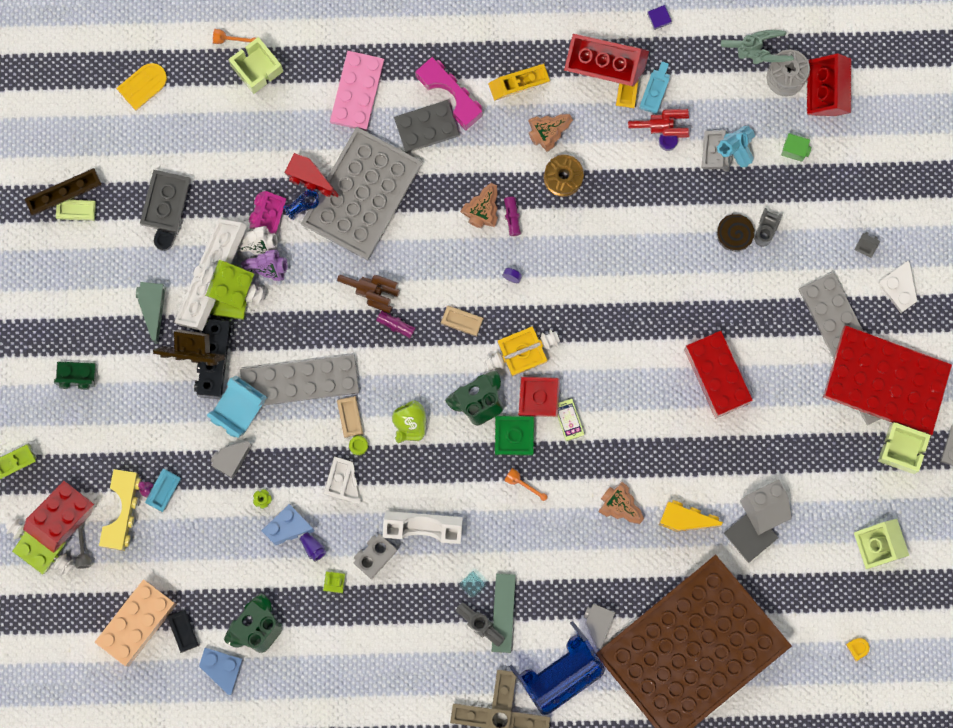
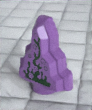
(267, 264)

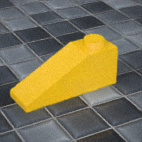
(518, 82)

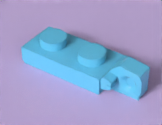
(655, 89)

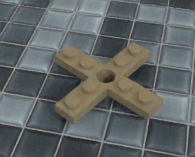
(501, 703)

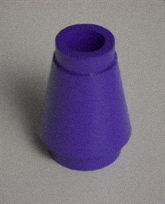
(313, 548)

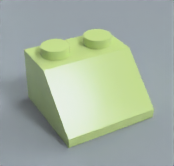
(881, 543)

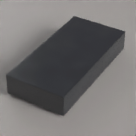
(183, 631)

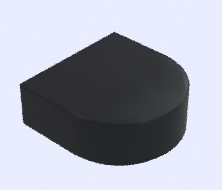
(163, 240)

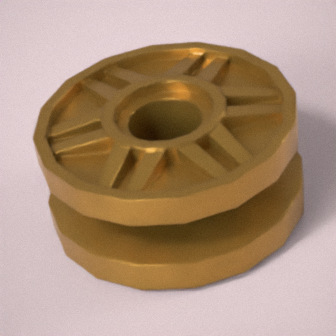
(565, 164)

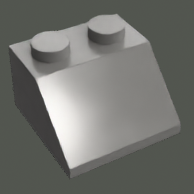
(767, 507)

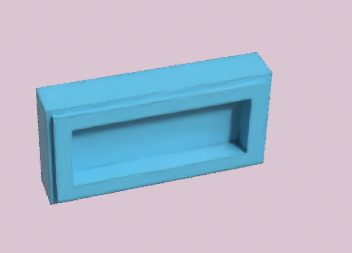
(162, 490)

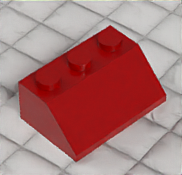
(829, 86)

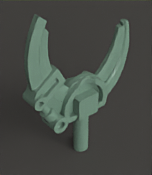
(752, 45)

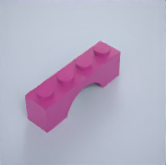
(434, 76)

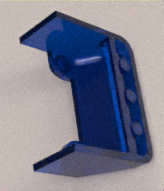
(564, 677)

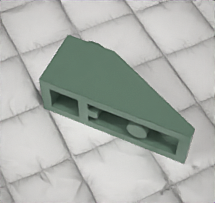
(151, 303)

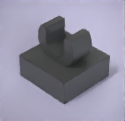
(867, 245)

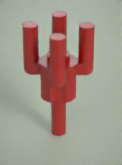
(664, 123)

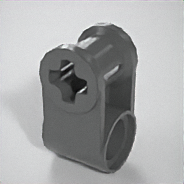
(768, 224)

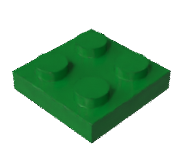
(514, 435)

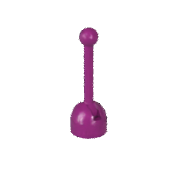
(146, 486)

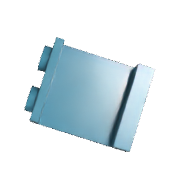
(237, 407)

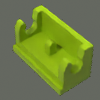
(16, 460)

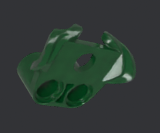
(481, 402)
(260, 610)

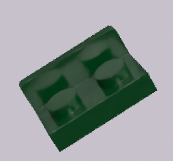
(75, 374)

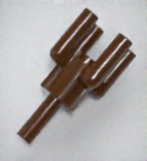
(372, 290)

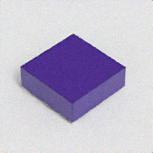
(659, 17)

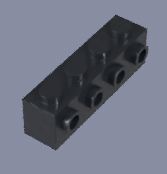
(212, 376)

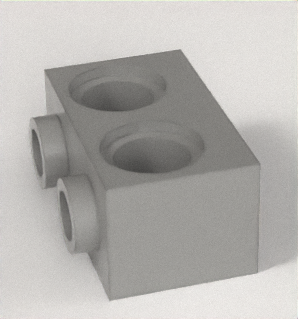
(379, 560)

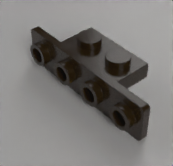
(190, 346)

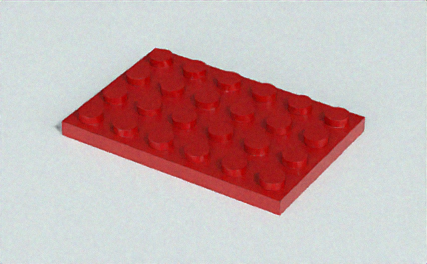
(887, 380)

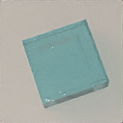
(472, 584)

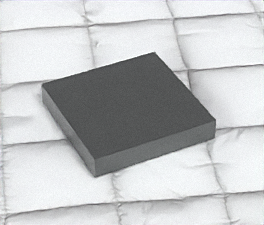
(746, 539)

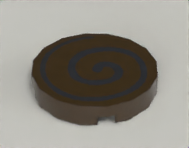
(735, 232)

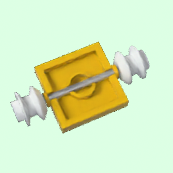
(522, 351)

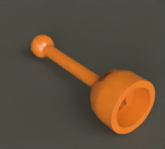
(220, 37)
(513, 478)

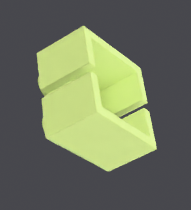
(257, 66)
(902, 448)

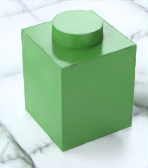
(796, 147)

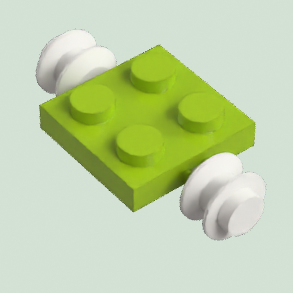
(229, 284)
(35, 553)

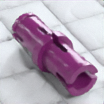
(512, 216)
(395, 324)

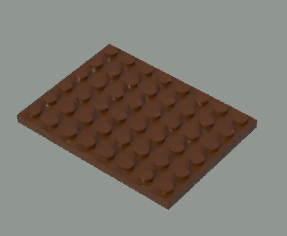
(699, 620)

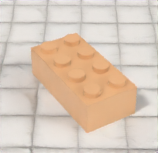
(135, 623)

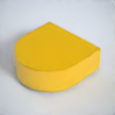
(858, 648)

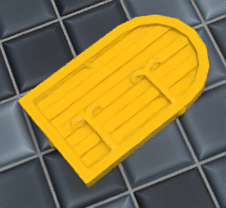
(143, 85)

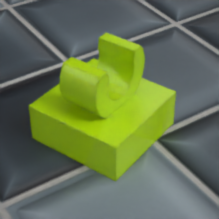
(334, 582)

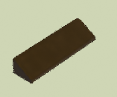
(63, 191)

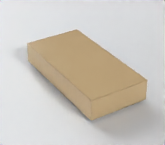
(462, 321)
(349, 417)

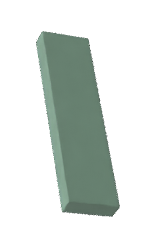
(504, 610)

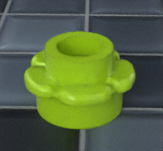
(267, 499)

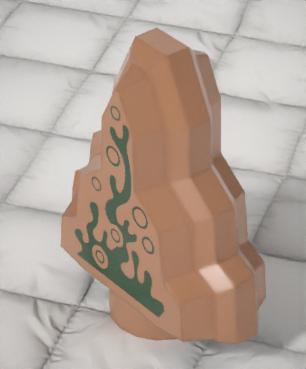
(548, 129)
(482, 208)
(620, 504)

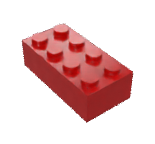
(718, 374)

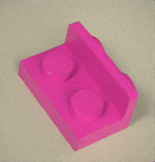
(267, 211)

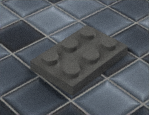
(426, 126)
(165, 201)

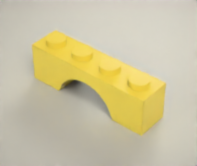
(116, 534)

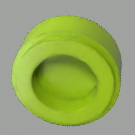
(358, 445)

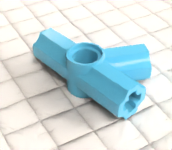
(737, 144)

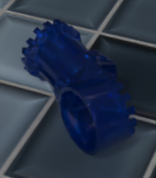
(300, 204)

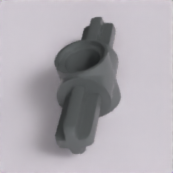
(487, 631)

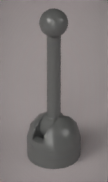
(82, 560)

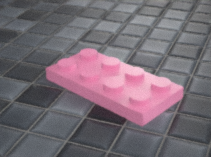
(357, 90)

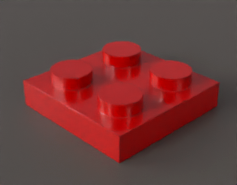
(539, 397)

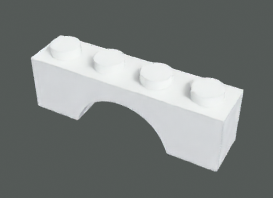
(444, 528)

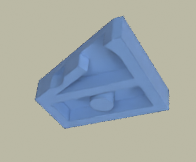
(286, 526)
(221, 668)

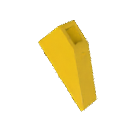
(682, 519)

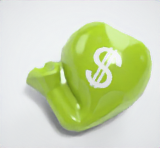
(410, 422)

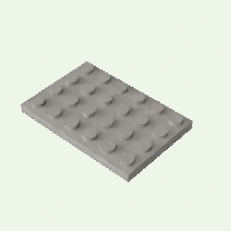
(370, 187)

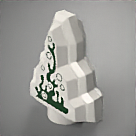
(258, 241)

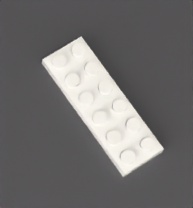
(222, 247)

